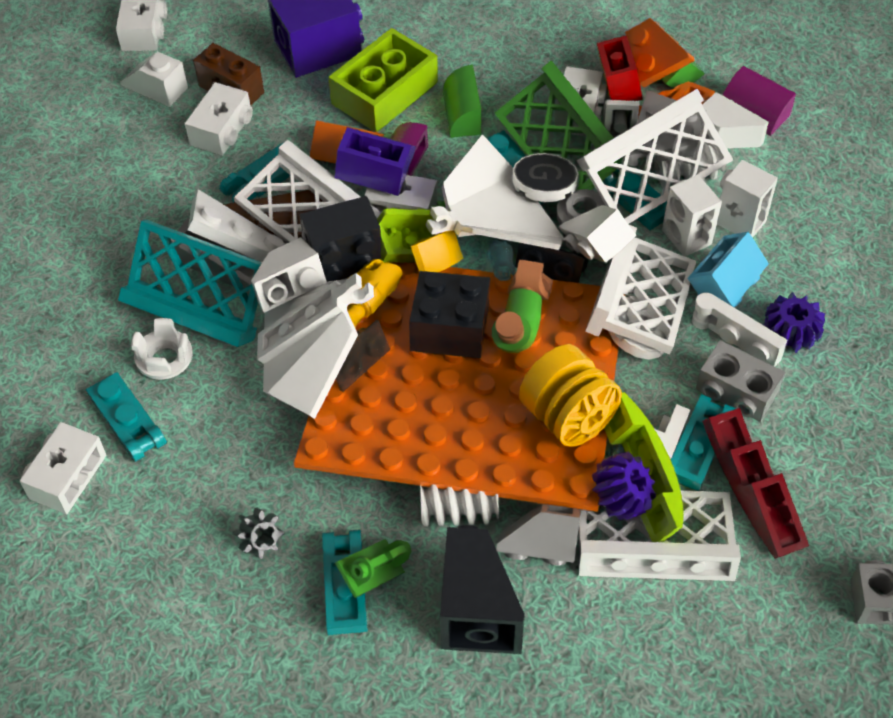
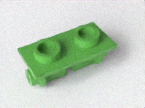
(374, 565)

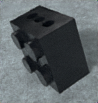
(343, 236)
(449, 314)

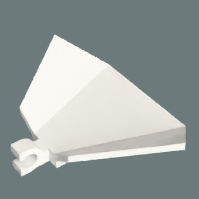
(485, 203)
(309, 342)

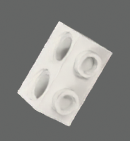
(691, 215)

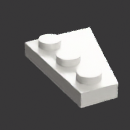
(229, 228)

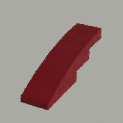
(759, 492)

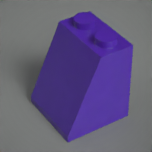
(316, 32)

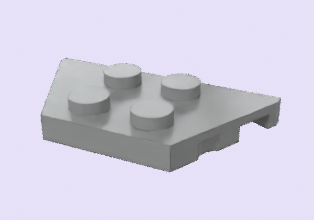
(653, 103)

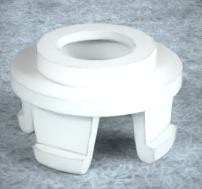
(163, 337)

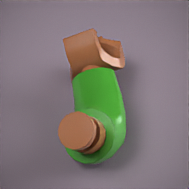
(519, 324)

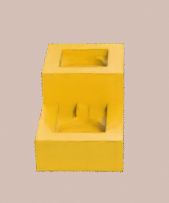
(437, 252)

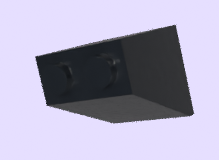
(477, 597)

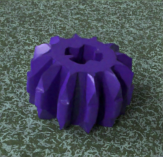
(795, 321)
(624, 486)

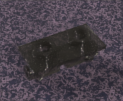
(365, 352)

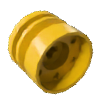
(570, 395)

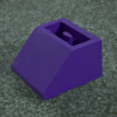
(373, 161)

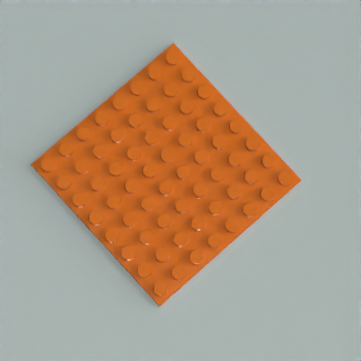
(460, 416)

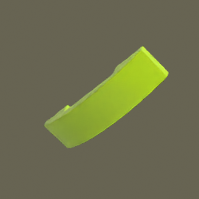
(640, 439)

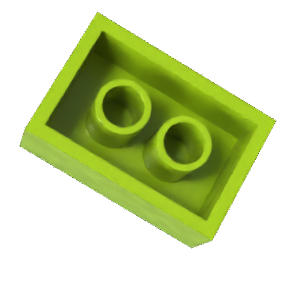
(383, 79)

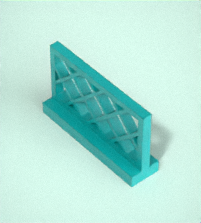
(184, 311)

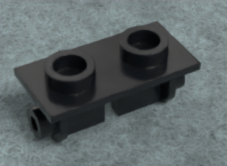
(558, 264)

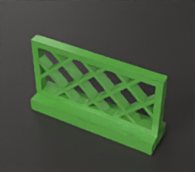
(577, 110)

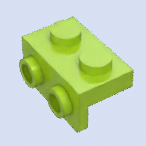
(400, 230)

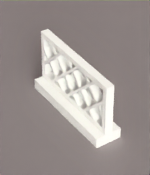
(644, 132)
(310, 177)
(614, 287)
(664, 559)

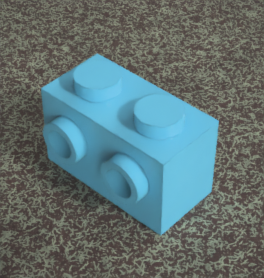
(729, 268)

